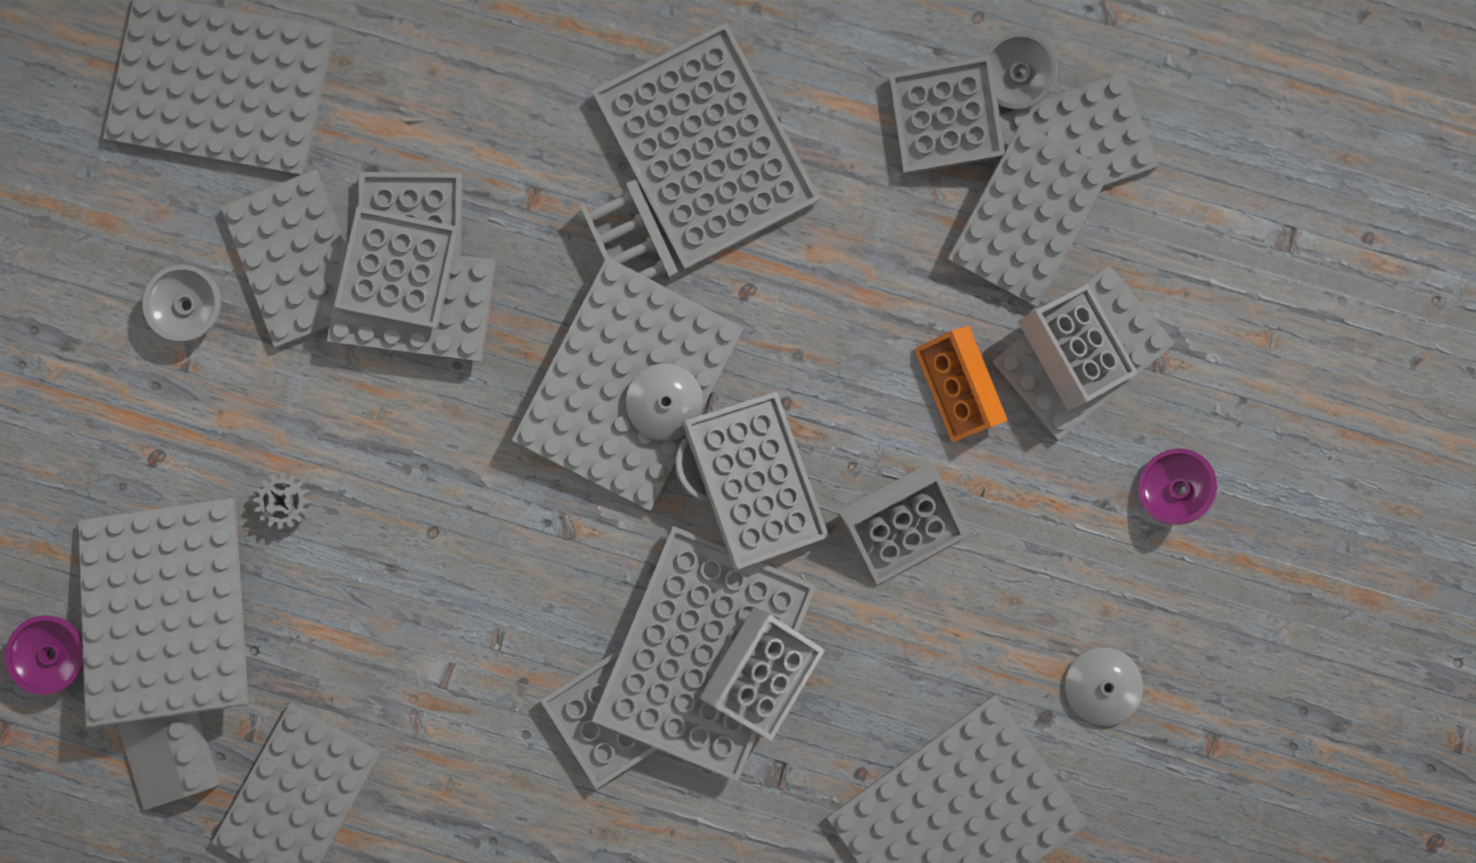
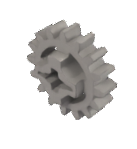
(291, 493)

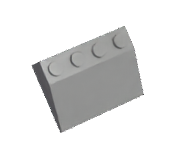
(1077, 347)
(903, 523)
(762, 673)
(168, 758)

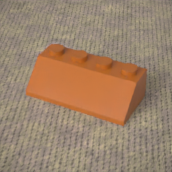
(960, 384)

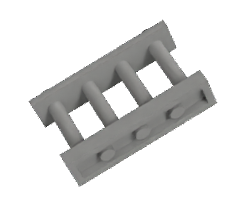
(642, 220)

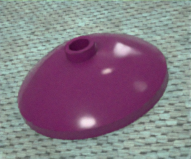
(1169, 473)
(29, 658)

